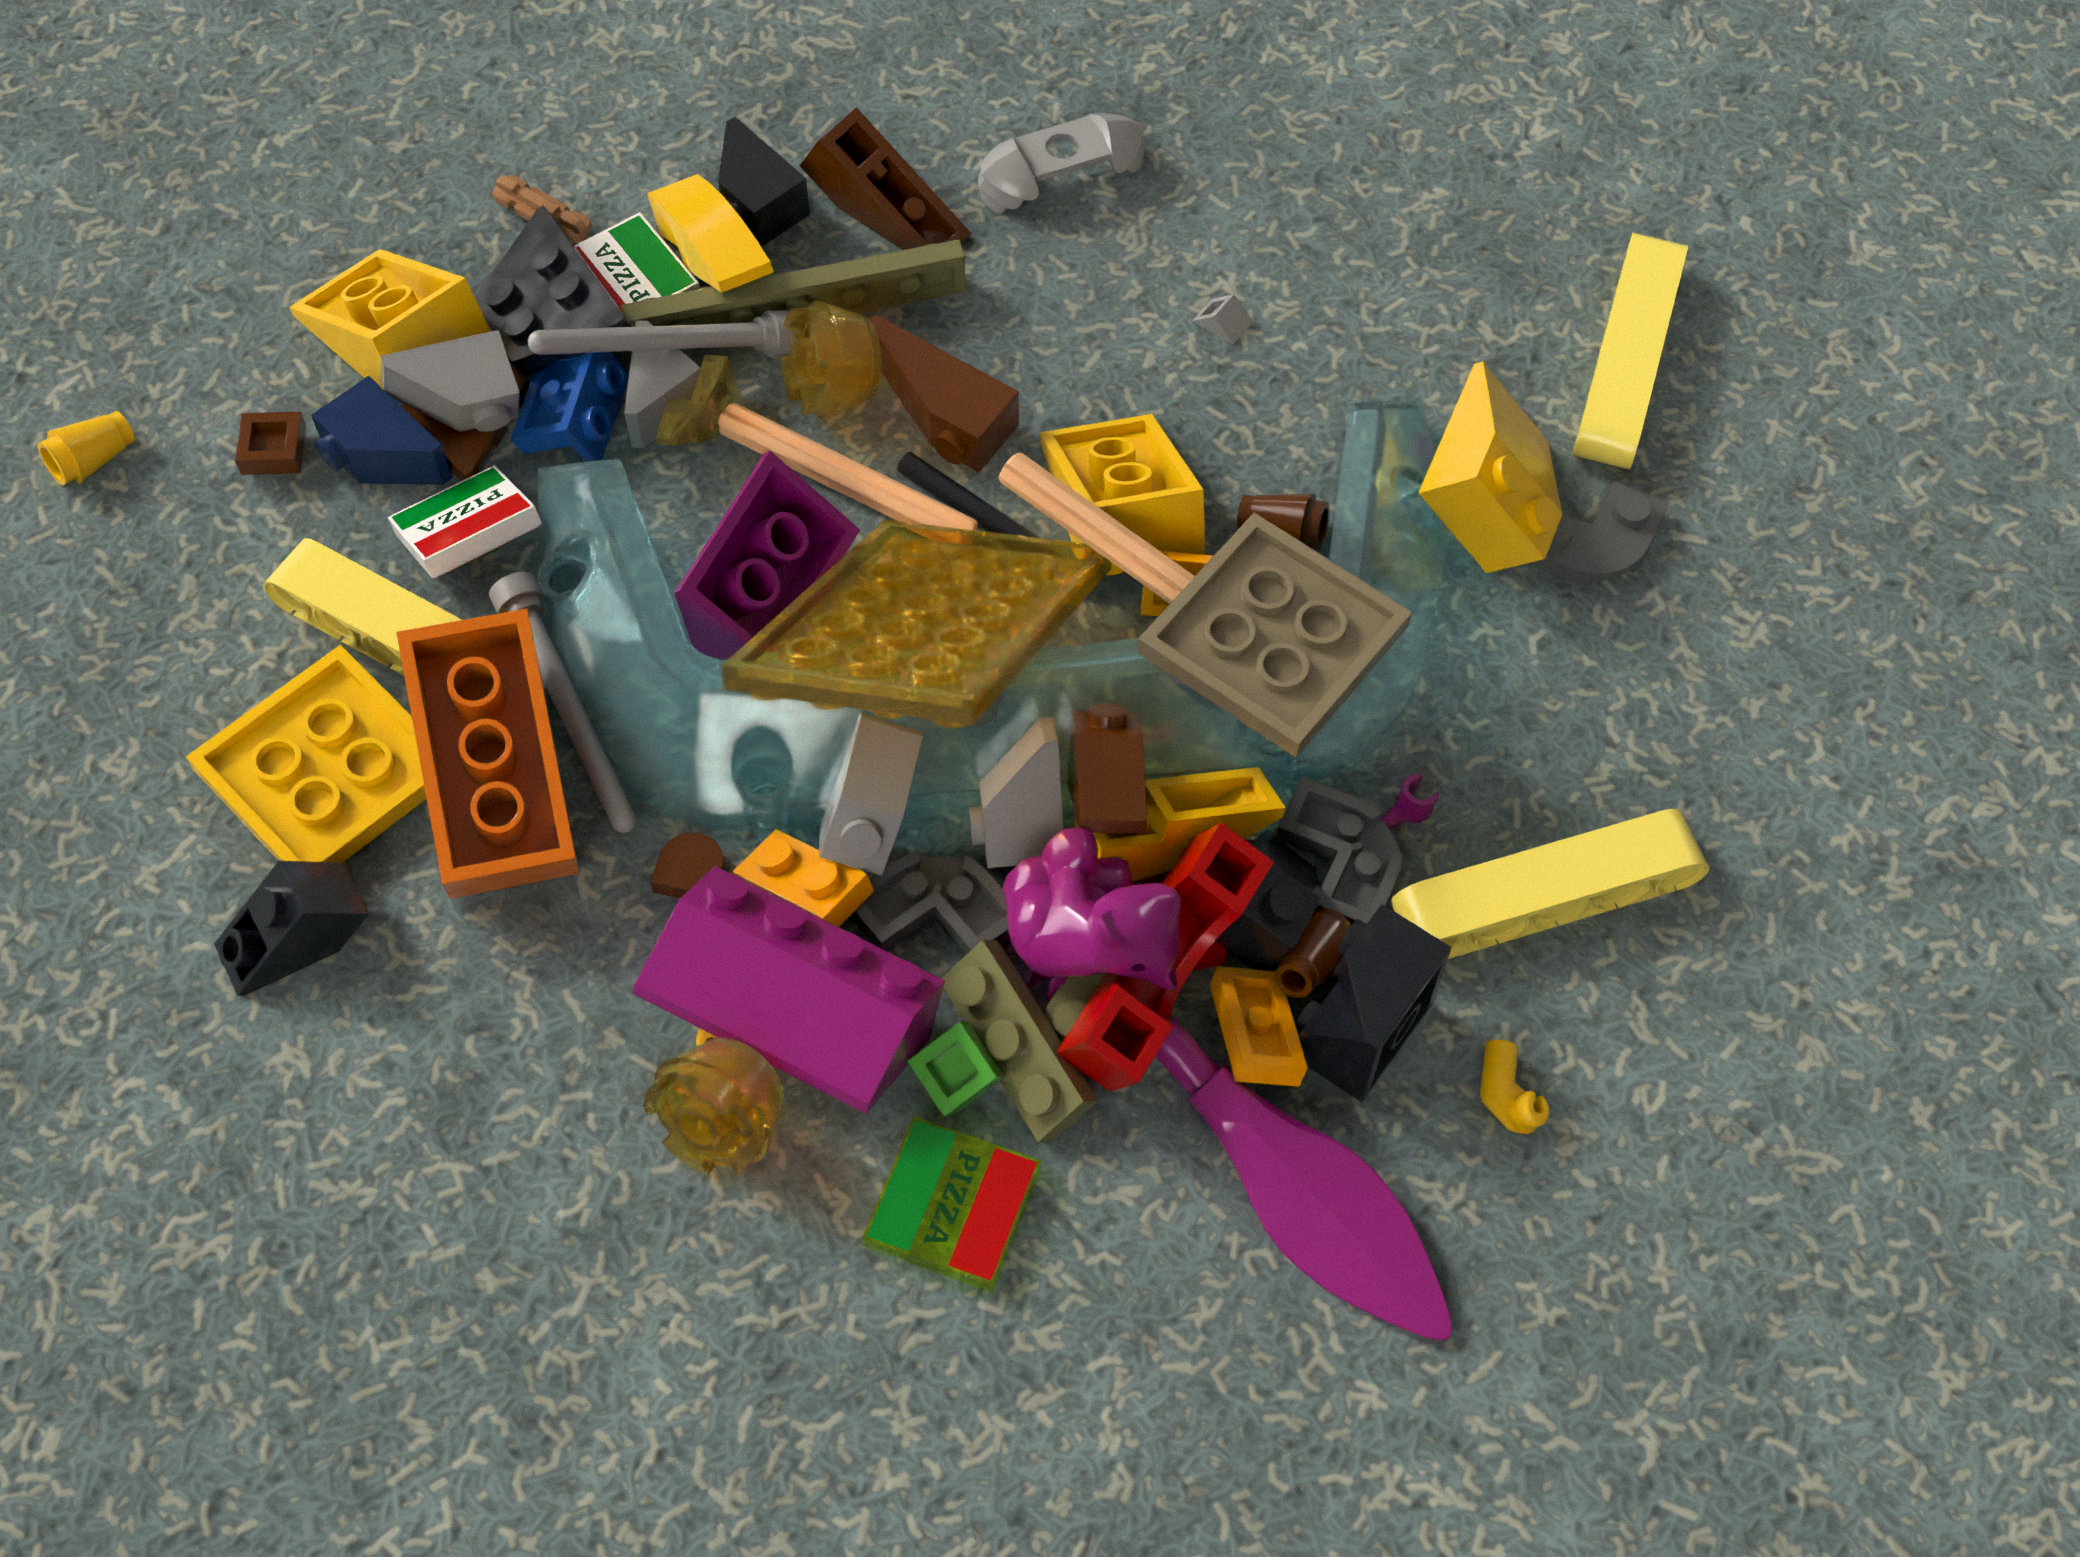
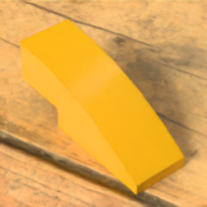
(708, 234)
(1186, 807)

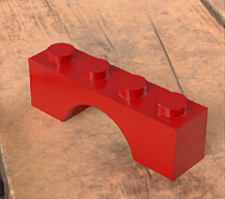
(1131, 1016)

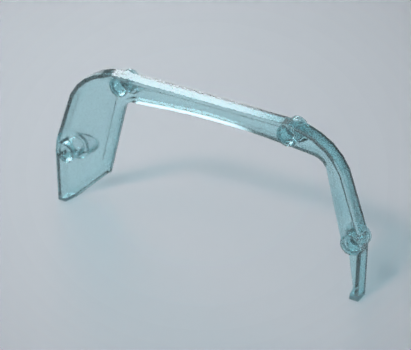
(709, 748)

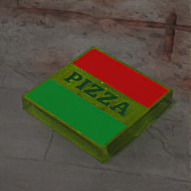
(952, 1204)

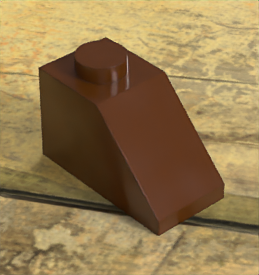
(1107, 769)

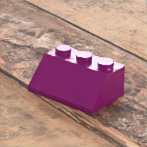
(760, 558)

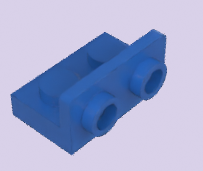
(572, 405)

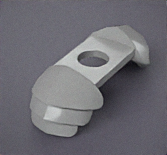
(1016, 165)

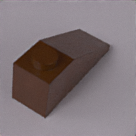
(878, 186)
(951, 402)

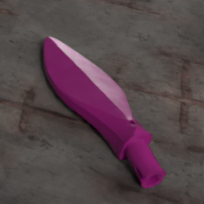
(1315, 1197)

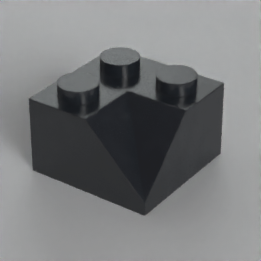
(1378, 1000)

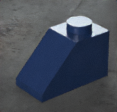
(378, 439)

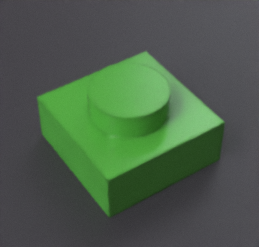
(956, 1069)

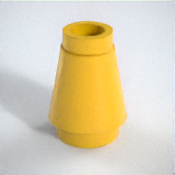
(84, 447)

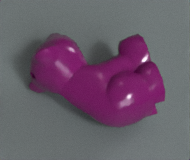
(1085, 916)

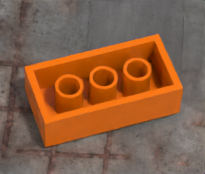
(487, 753)

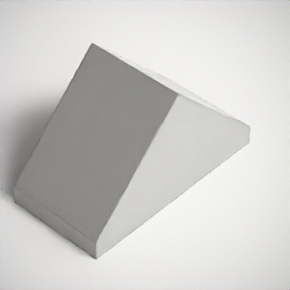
(651, 382)

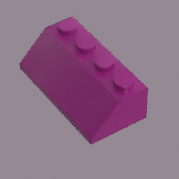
(791, 988)

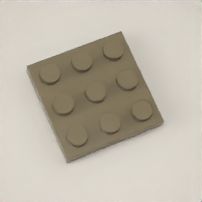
(1274, 634)

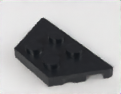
(544, 287)

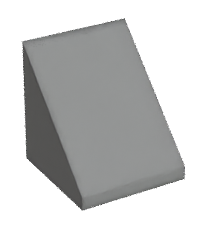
(1224, 318)

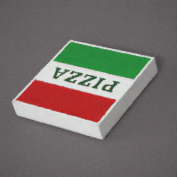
(635, 262)
(464, 521)

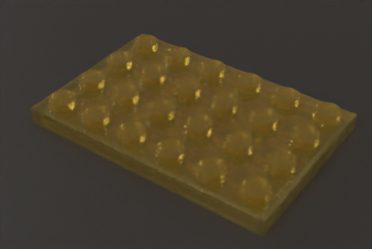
(919, 623)

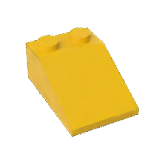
(389, 308)
(1134, 477)
(1494, 478)

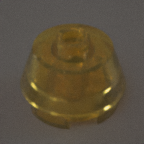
(831, 359)
(717, 1105)

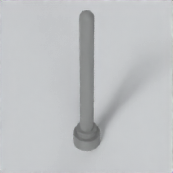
(764, 333)
(520, 592)

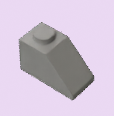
(456, 381)
(870, 795)
(1020, 799)

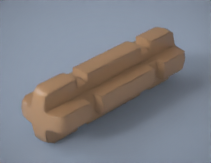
(516, 193)

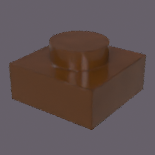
(270, 443)

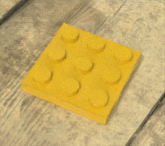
(317, 763)

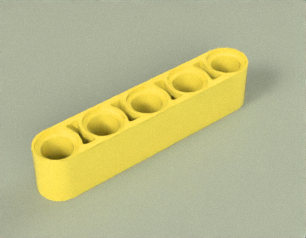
(1630, 351)
(350, 601)
(1555, 883)

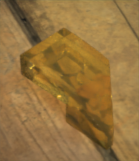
(698, 419)

